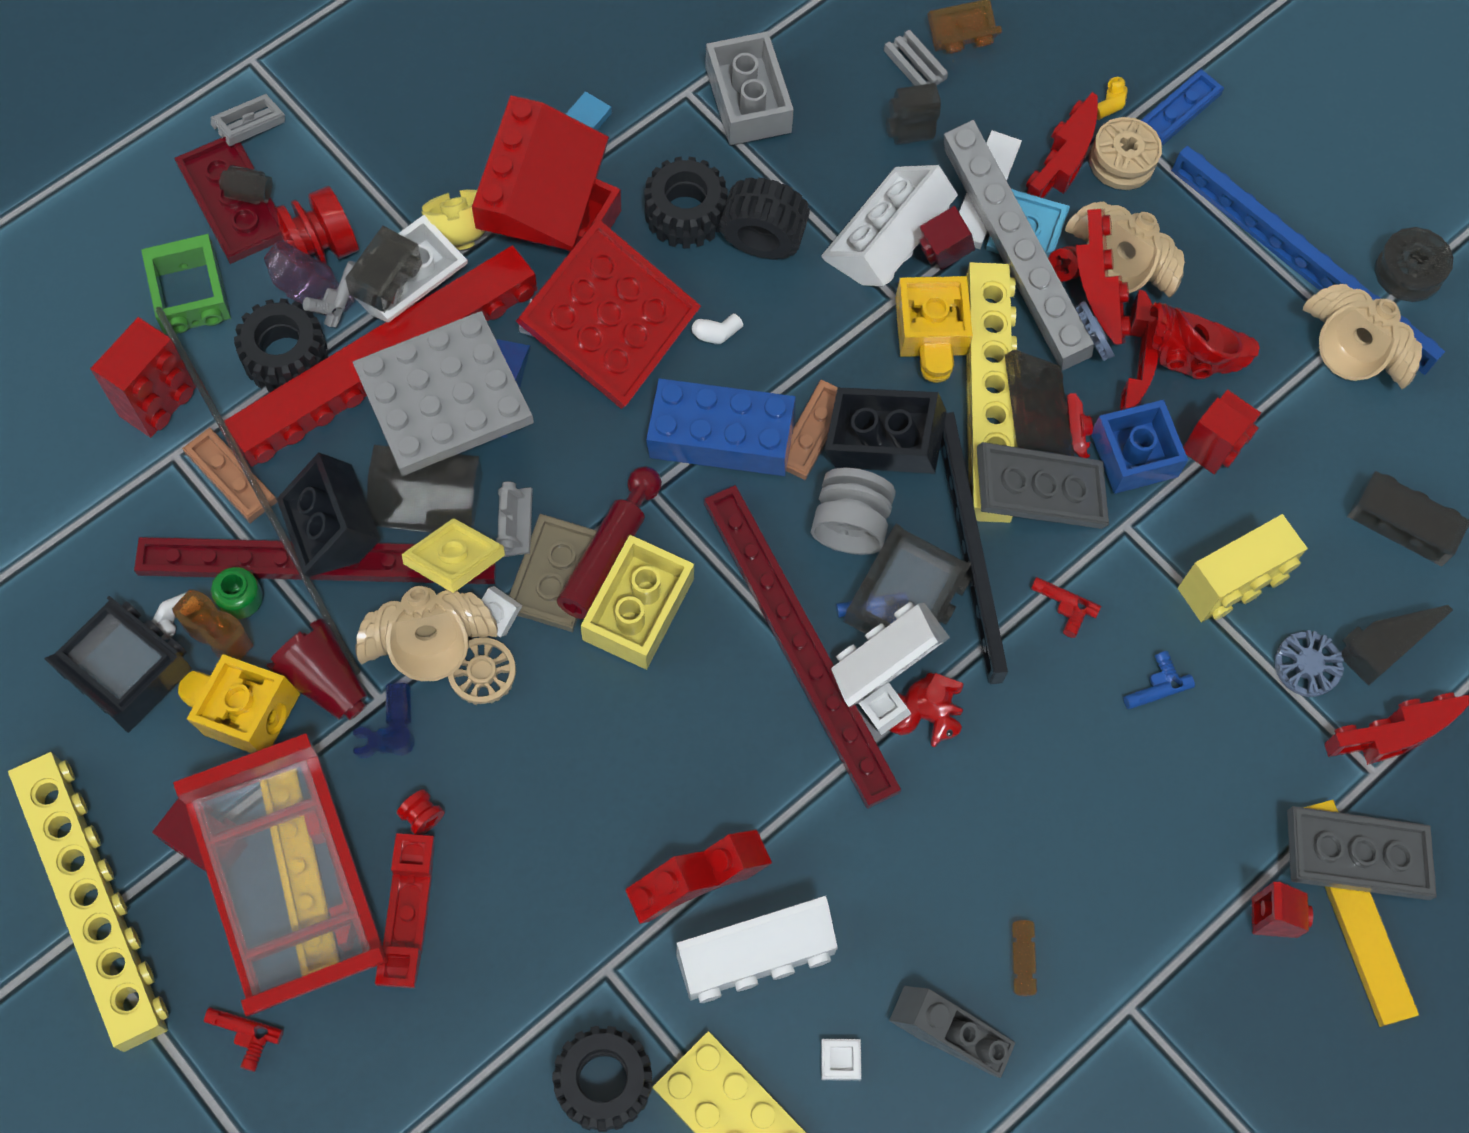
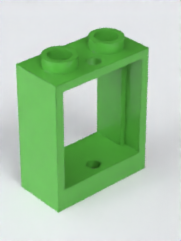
(182, 256)

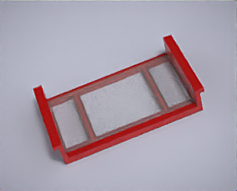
(281, 873)

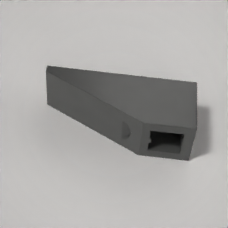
(951, 1030)

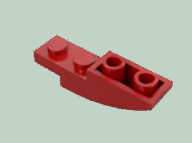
(1067, 151)
(1103, 292)
(1402, 730)

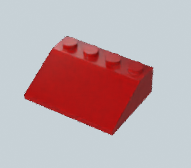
(539, 175)

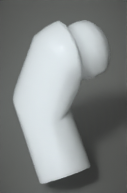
(716, 332)
(165, 617)

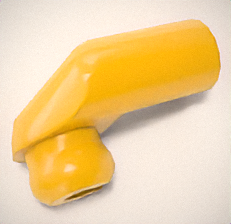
(1115, 98)

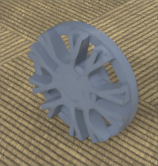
(1094, 330)
(1309, 663)

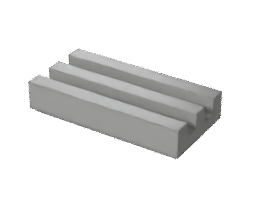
(920, 59)
(251, 123)

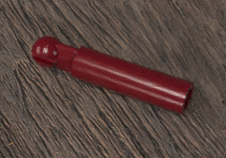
(595, 564)

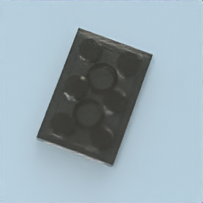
(1038, 404)

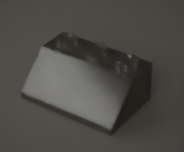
(424, 497)

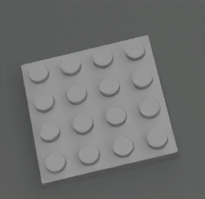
(442, 393)

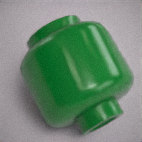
(237, 592)

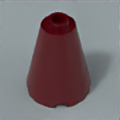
(321, 671)

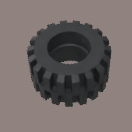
(691, 180)
(764, 218)
(271, 324)
(594, 1044)

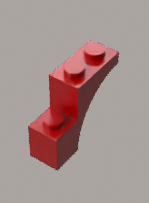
(694, 874)

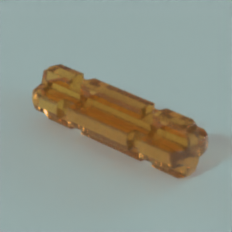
(1024, 958)

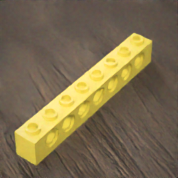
(993, 283)
(32, 785)

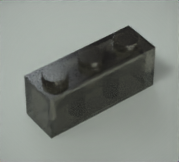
(1409, 518)

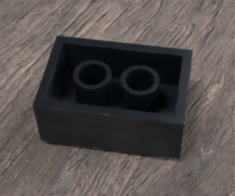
(886, 430)

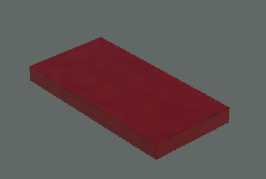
(237, 225)

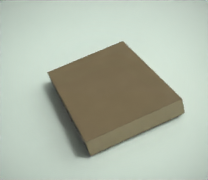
(545, 571)

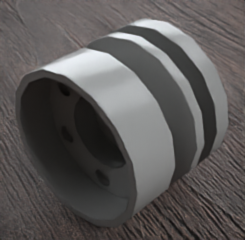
(853, 511)

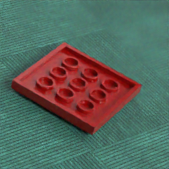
(608, 313)

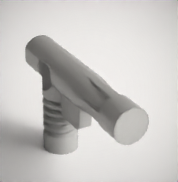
(332, 299)

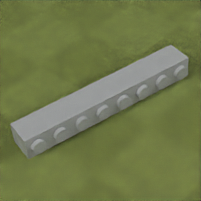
(1018, 245)

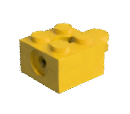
(934, 322)
(238, 703)

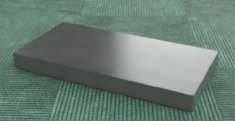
(1042, 485)
(1361, 853)

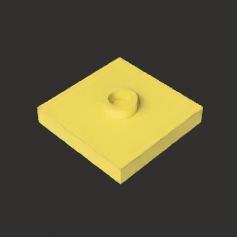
(453, 555)

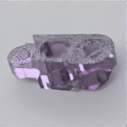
(300, 274)

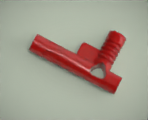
(1068, 605)
(246, 1034)

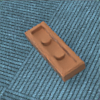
(811, 430)
(223, 470)

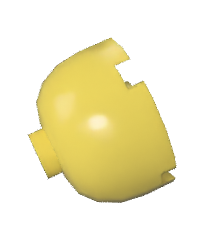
(454, 218)

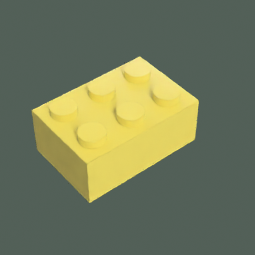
(1242, 569)
(637, 602)

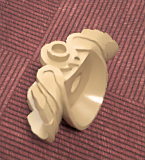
(1137, 247)
(1364, 335)
(425, 632)

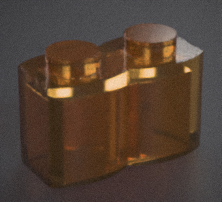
(211, 626)

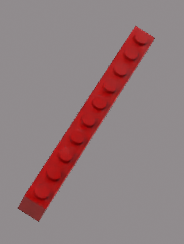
(334, 384)

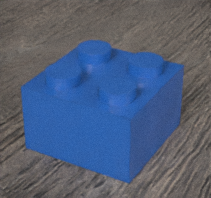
(1139, 446)

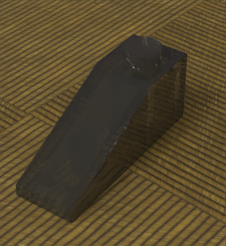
(1387, 640)

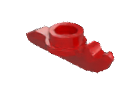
(1079, 425)

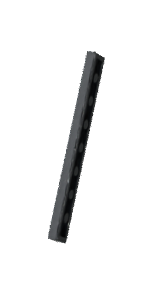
(972, 551)

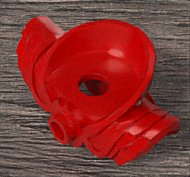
(1183, 345)

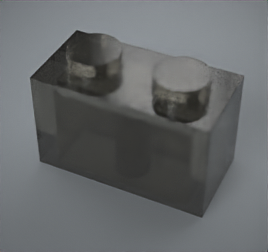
(384, 269)

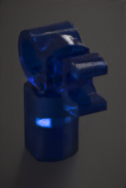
(396, 737)

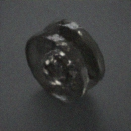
(1414, 264)

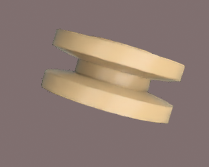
(1125, 153)

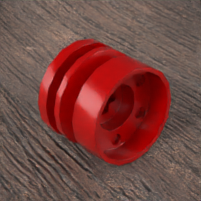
(319, 227)

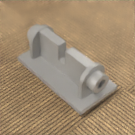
(514, 519)

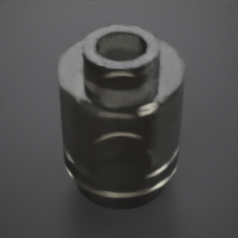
(246, 184)

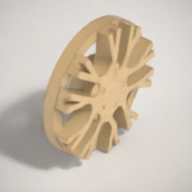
(483, 671)

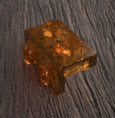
(963, 25)

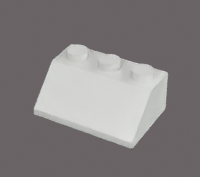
(439, 262)
(887, 652)

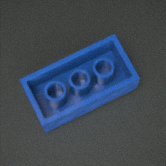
(721, 427)

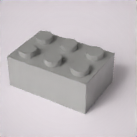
(749, 88)

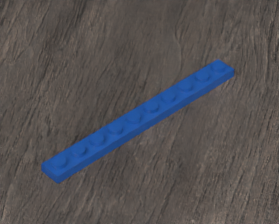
(1278, 236)

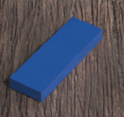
(1183, 105)

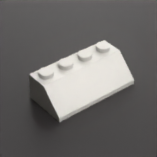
(889, 223)
(757, 949)

